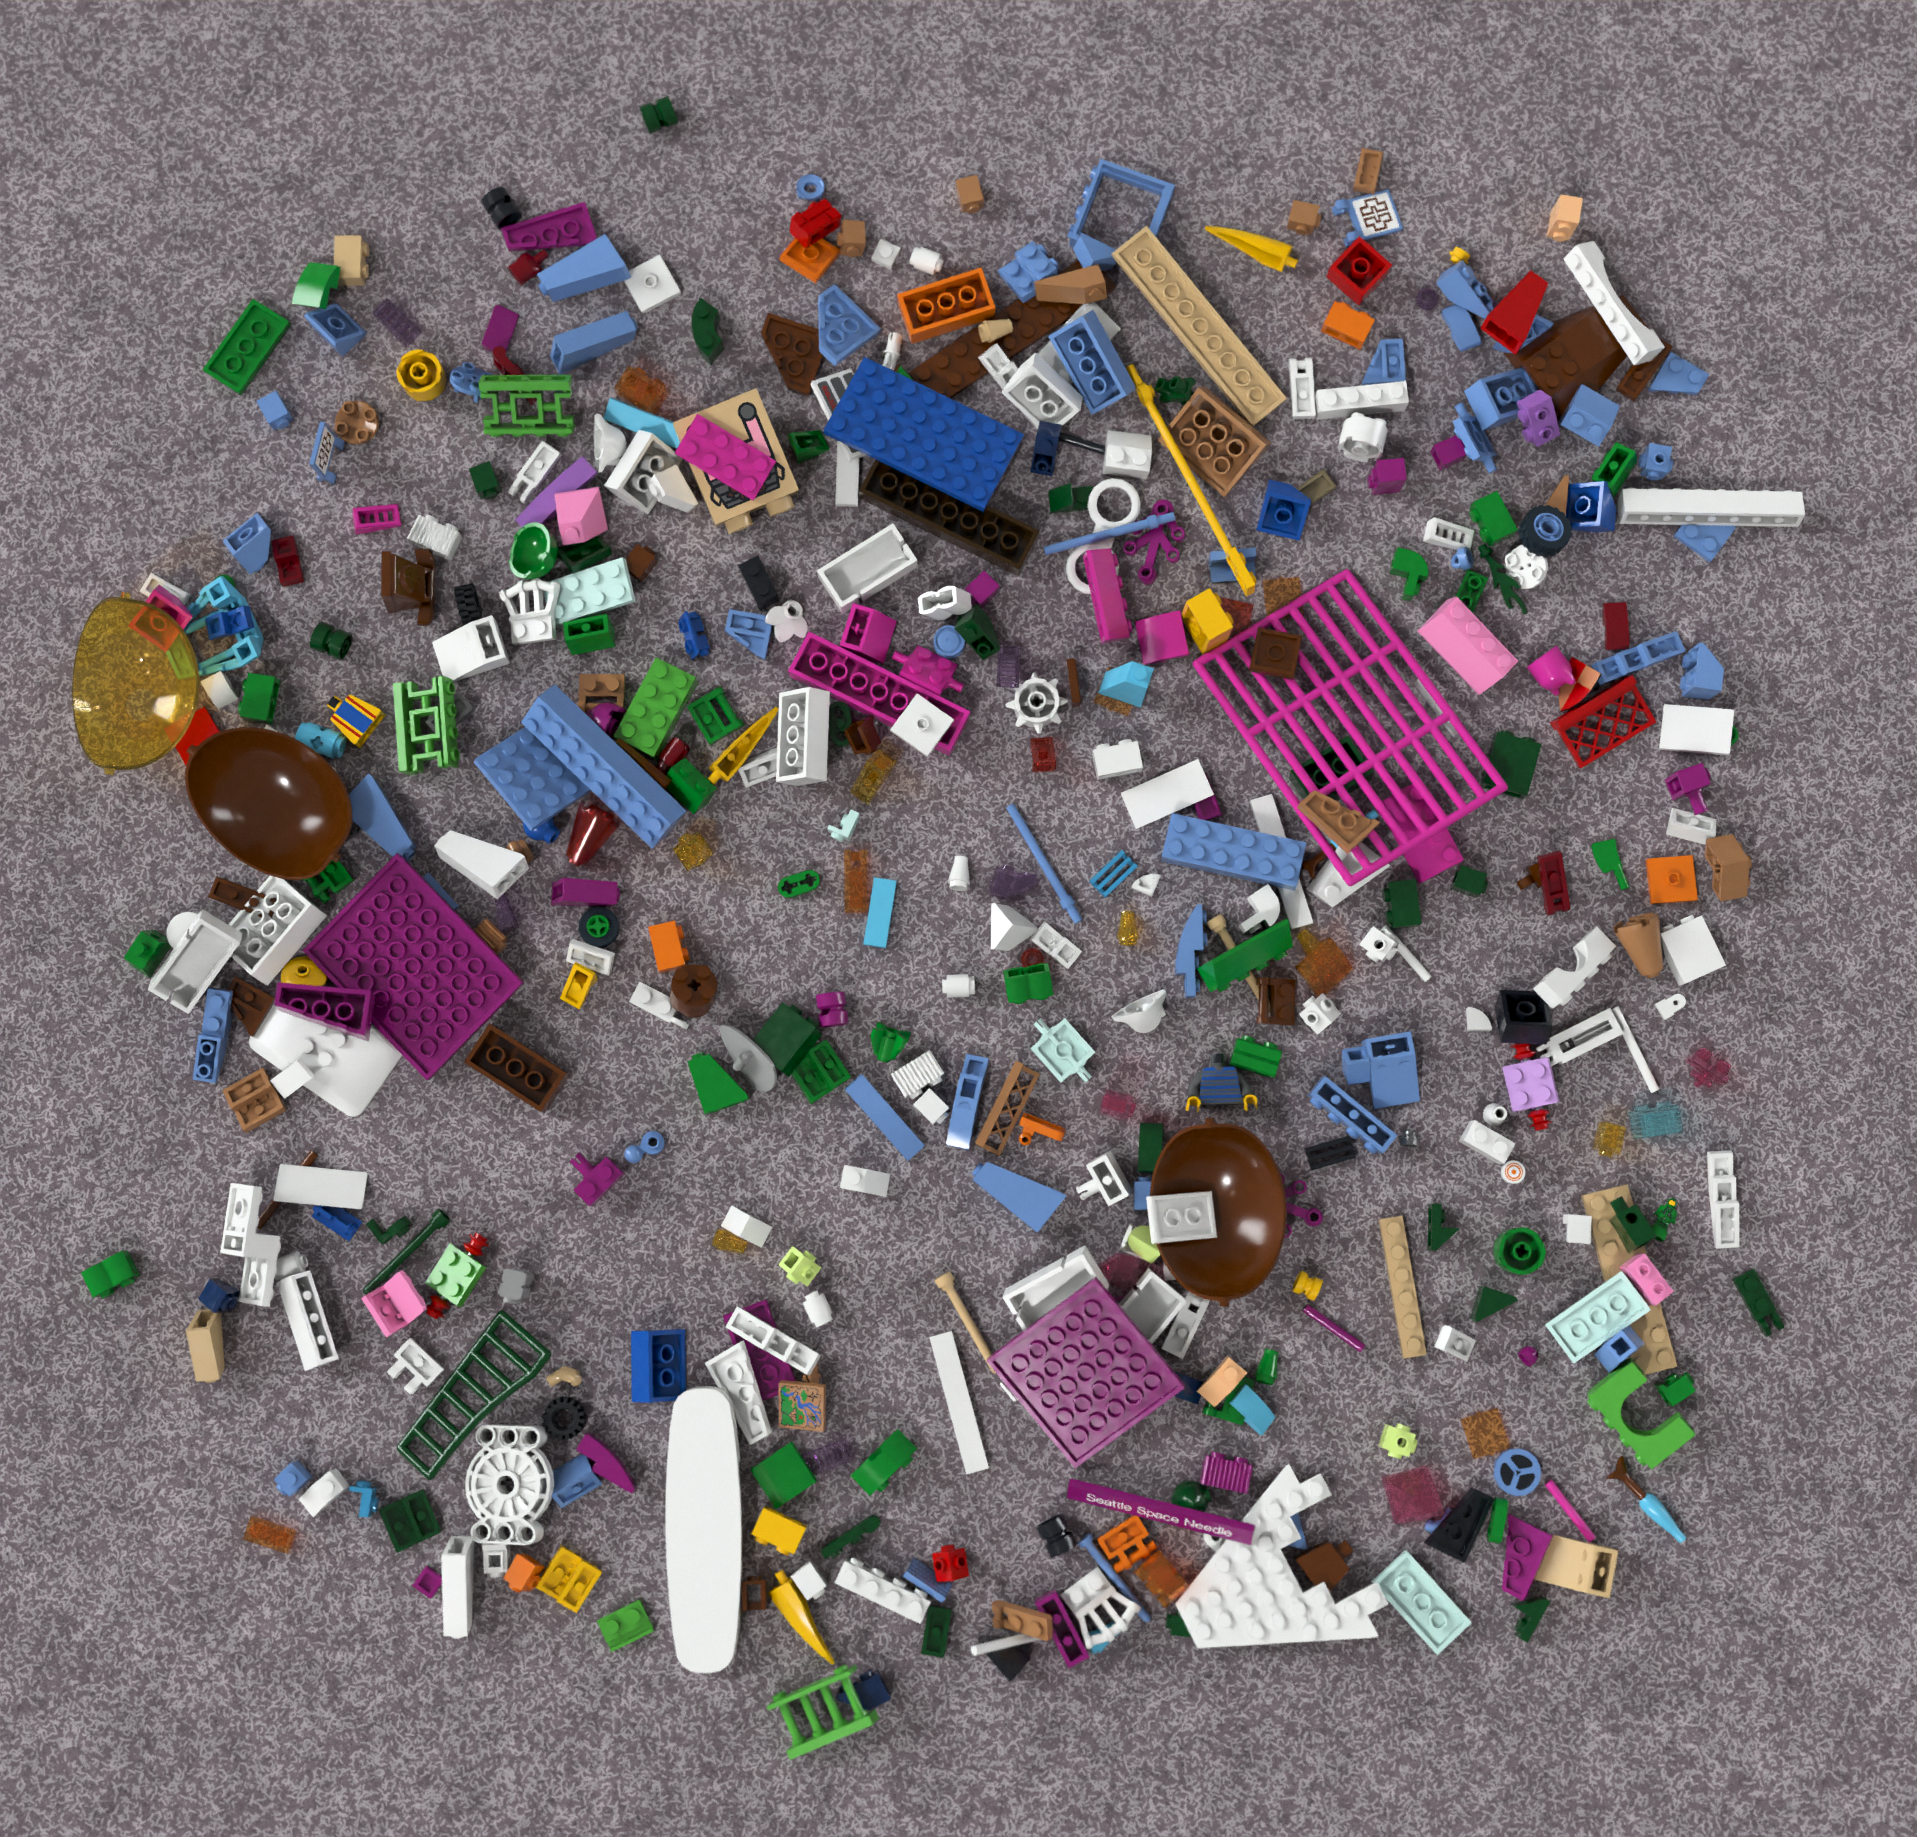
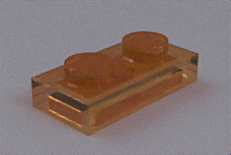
(269, 1534)

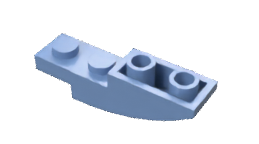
(1191, 941)
(214, 1035)
(967, 1102)

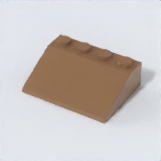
(1216, 440)

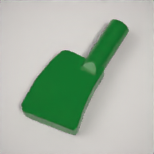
(1608, 860)

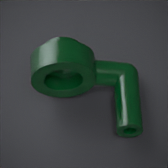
(398, 1228)

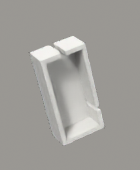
(867, 568)
(195, 961)
(1051, 1286)
(1152, 1304)

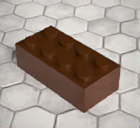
(517, 1068)

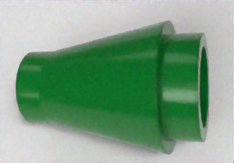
(1267, 1369)

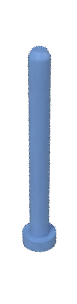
(1087, 1542)

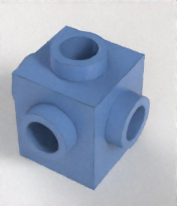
(1655, 461)

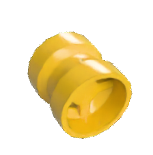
(1307, 1285)

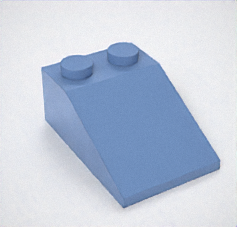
(1496, 397)

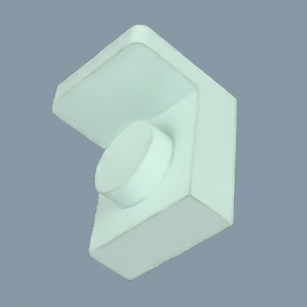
(848, 826)

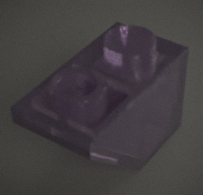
(1010, 884)

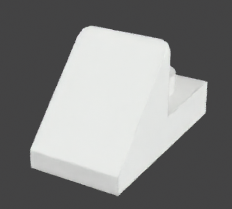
(1455, 1343)

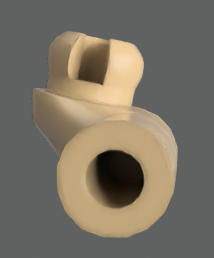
(566, 1374)

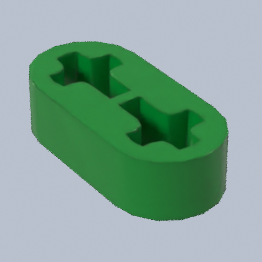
(800, 889)
(1497, 1520)

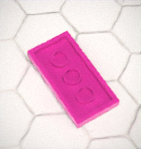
(725, 457)

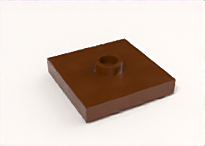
(1275, 653)

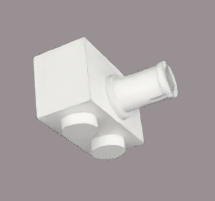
(1107, 1179)

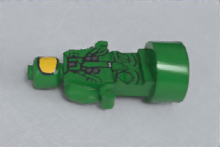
(1666, 1214)

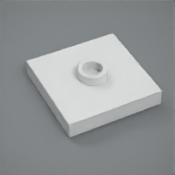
(651, 284)
(922, 725)

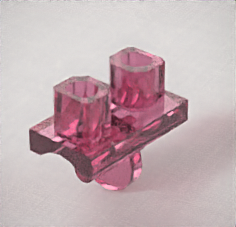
(1699, 1062)

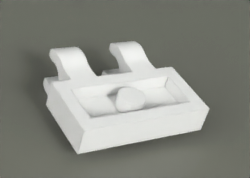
(419, 1362)

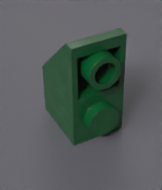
(978, 632)

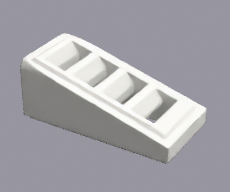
(1442, 525)

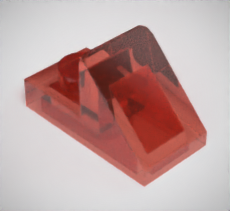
(1042, 754)

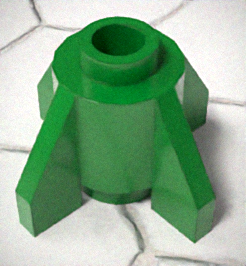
(888, 1042)

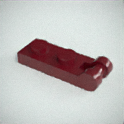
(506, 367)
(1553, 882)

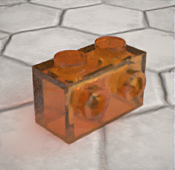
(641, 390)

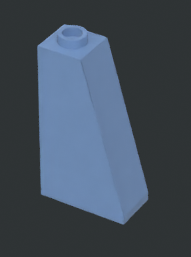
(584, 271)
(591, 341)
(379, 819)
(1020, 1195)

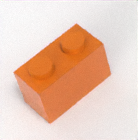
(1347, 324)
(668, 946)

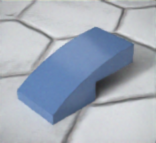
(1461, 326)

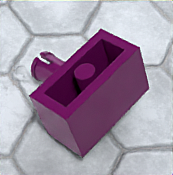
(1690, 783)
(596, 1179)

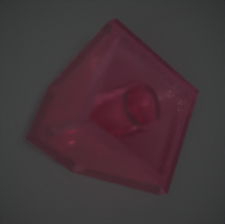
(1412, 1495)

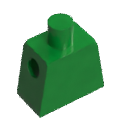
(147, 952)

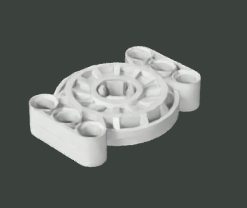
(532, 1484)

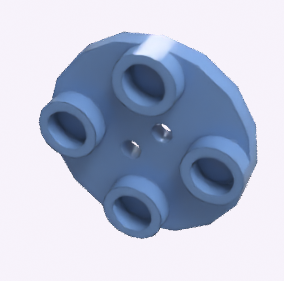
(466, 379)

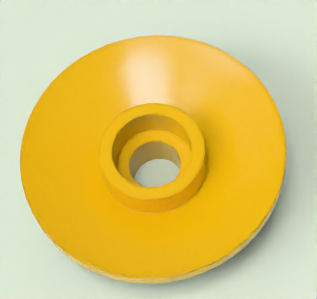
(313, 975)

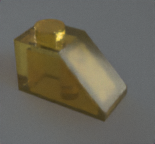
(873, 776)

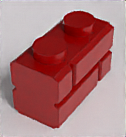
(814, 223)

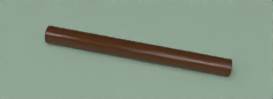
(273, 1205)

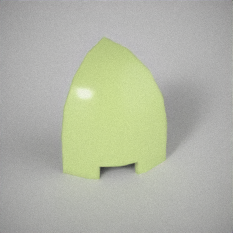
(1140, 1243)

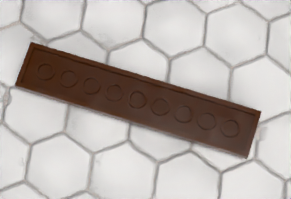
(959, 364)

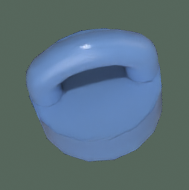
(1464, 557)

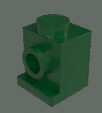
(1176, 1625)

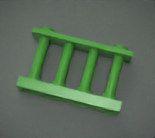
(821, 1736)

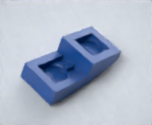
(229, 623)

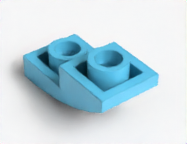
(1253, 1409)

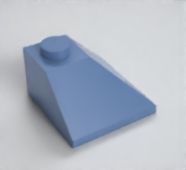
(250, 543)

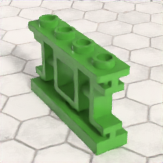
(527, 387)
(409, 727)

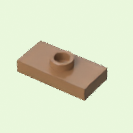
(1368, 171)

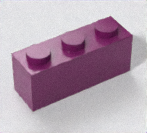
(1064, 1631)

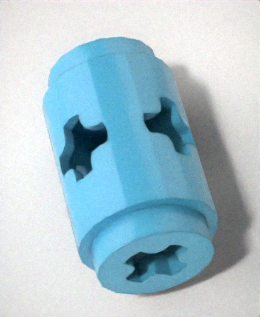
(333, 741)

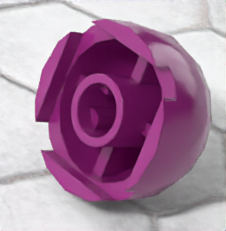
(607, 717)

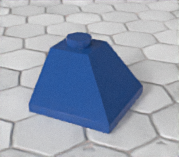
(1591, 507)
(1283, 510)

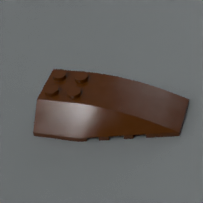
(1572, 354)

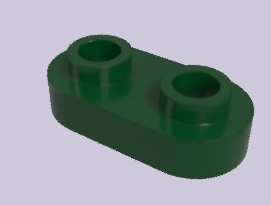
(838, 725)

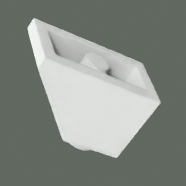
(672, 489)
(865, 1180)
(324, 1492)

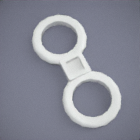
(1101, 525)

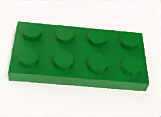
(246, 347)

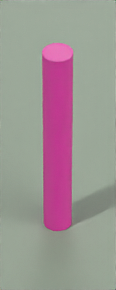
(1570, 1511)

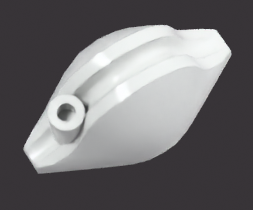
(608, 443)
(1143, 1013)

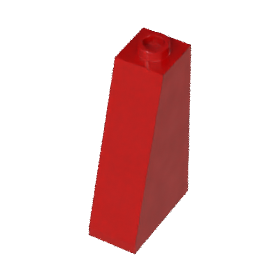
(1514, 315)

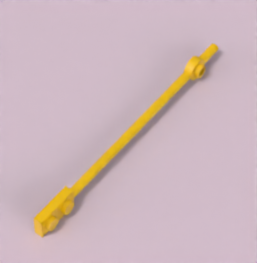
(1235, 560)

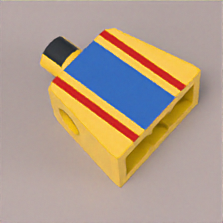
(355, 718)

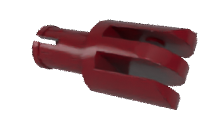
(672, 754)

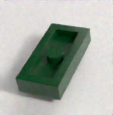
(936, 1631)

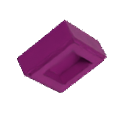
(428, 1582)

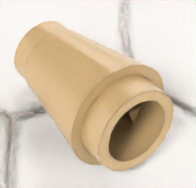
(994, 329)

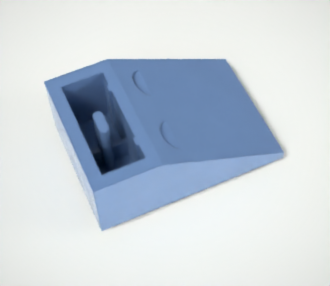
(1392, 1070)

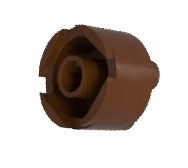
(693, 990)

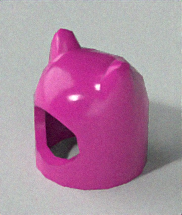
(1552, 671)

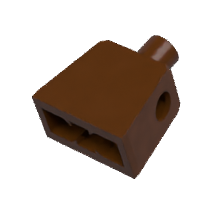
(1325, 1563)

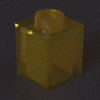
(1608, 1139)

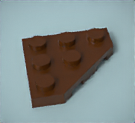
(793, 351)

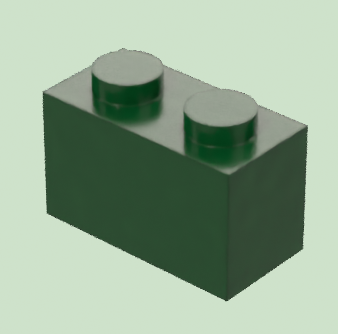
(1402, 904)

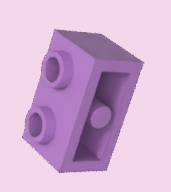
(1538, 418)

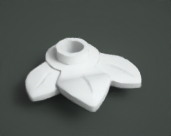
(786, 624)

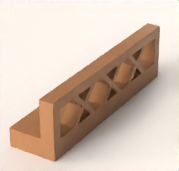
(999, 1104)

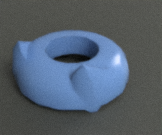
(806, 180)

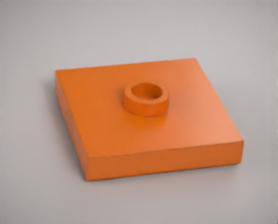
(810, 261)
(1671, 879)

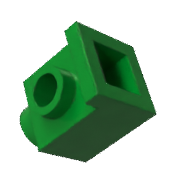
(1676, 1388)

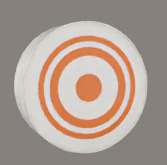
(1513, 1172)

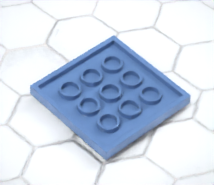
(530, 778)

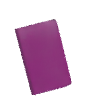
(500, 328)

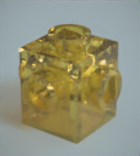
(692, 850)

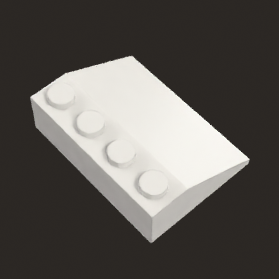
(273, 941)

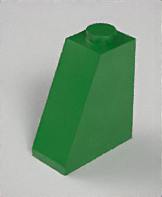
(714, 1085)

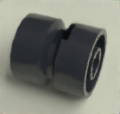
(500, 206)
(1056, 1534)

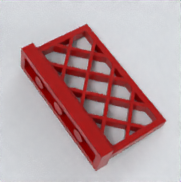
(1599, 702)

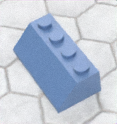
(1092, 362)

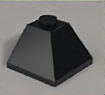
(1008, 1660)

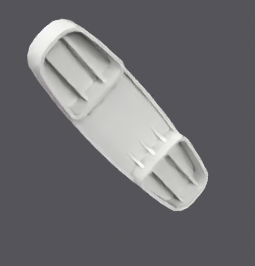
(704, 1529)

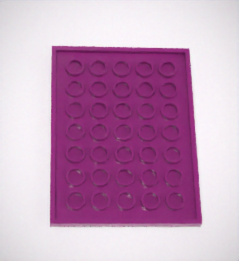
(420, 961)

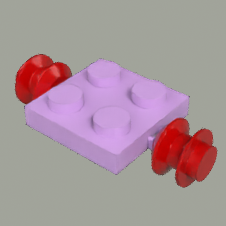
(1531, 1085)

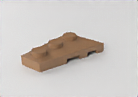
(1339, 823)

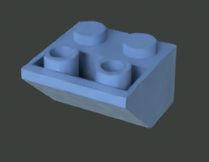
(1702, 674)

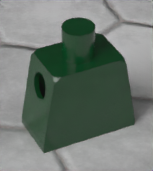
(1634, 1234)

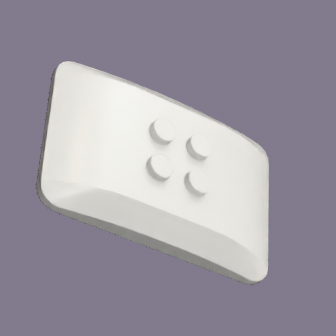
(344, 1066)

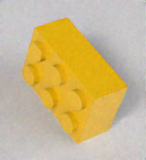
(1207, 620)

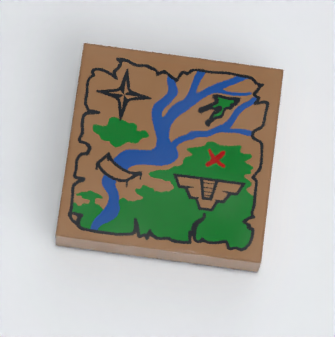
(802, 1405)

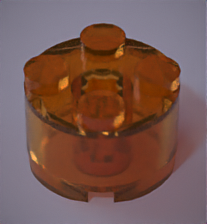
(1161, 1579)

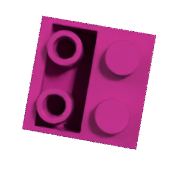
(868, 633)

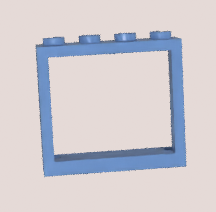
(1126, 176)

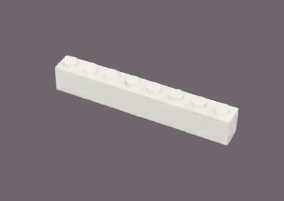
(1710, 507)

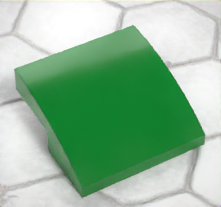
(314, 285)
(820, 1072)
(783, 1475)

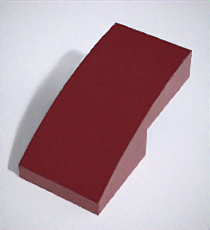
(287, 560)
(1616, 625)

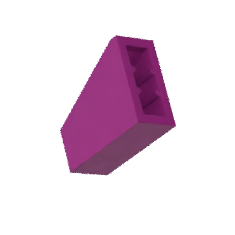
(584, 893)

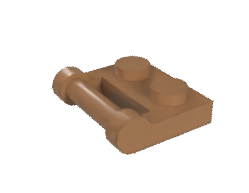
(601, 687)

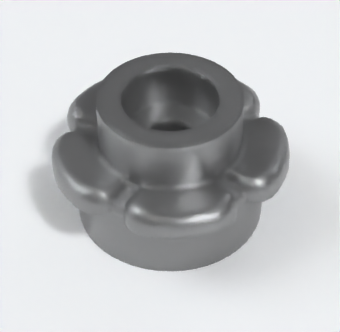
(1409, 1139)

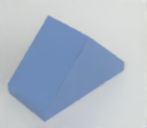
(1093, 252)

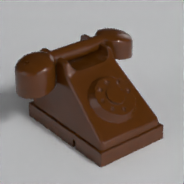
(405, 584)

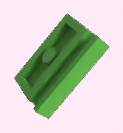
(625, 1625)

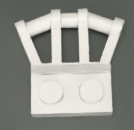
(536, 625)
(1088, 1595)

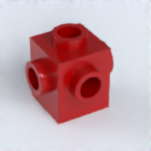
(950, 1563)

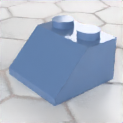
(1589, 415)

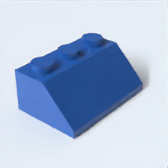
(658, 1365)

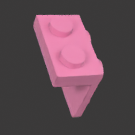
(395, 1304)

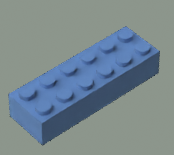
(1233, 851)

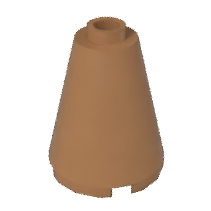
(1642, 942)

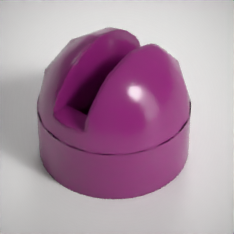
(1528, 1355)

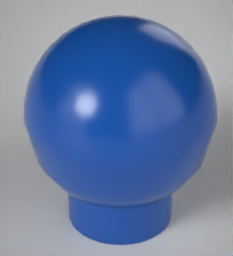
(546, 832)

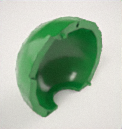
(533, 551)

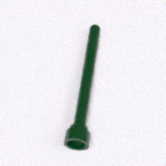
(438, 1220)

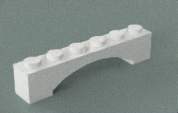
(1636, 340)

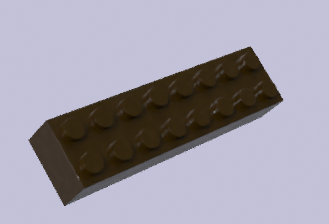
(985, 534)

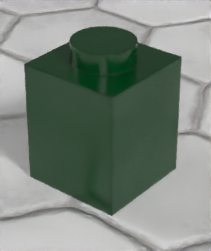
(485, 480)
(1469, 881)

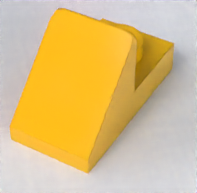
(578, 985)

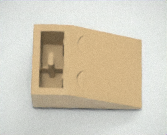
(1579, 1566)

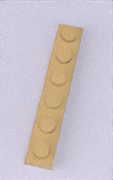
(1402, 1287)

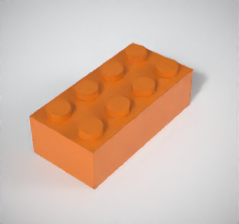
(946, 305)

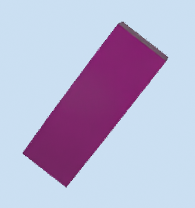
(607, 1462)

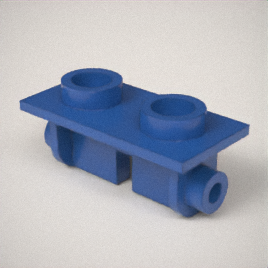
(690, 625)
(337, 1220)

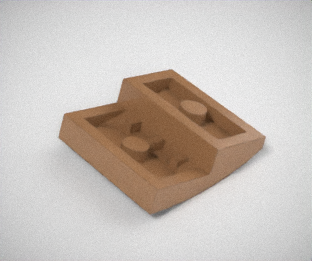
(254, 1100)

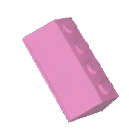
(1467, 645)

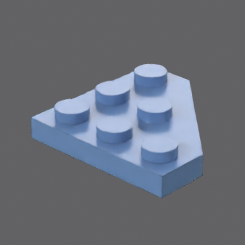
(842, 325)

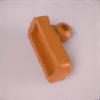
(1033, 1123)

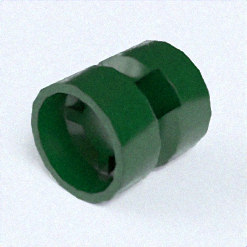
(658, 114)
(327, 639)

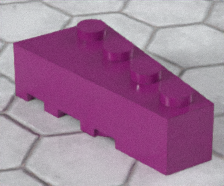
(331, 1007)

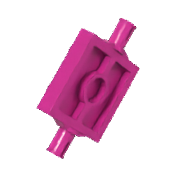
(928, 670)

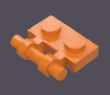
(1124, 1536)

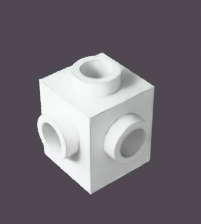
(1375, 937)
(1319, 1013)

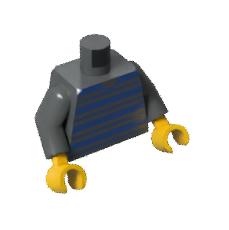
(1219, 1086)

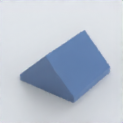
(336, 327)

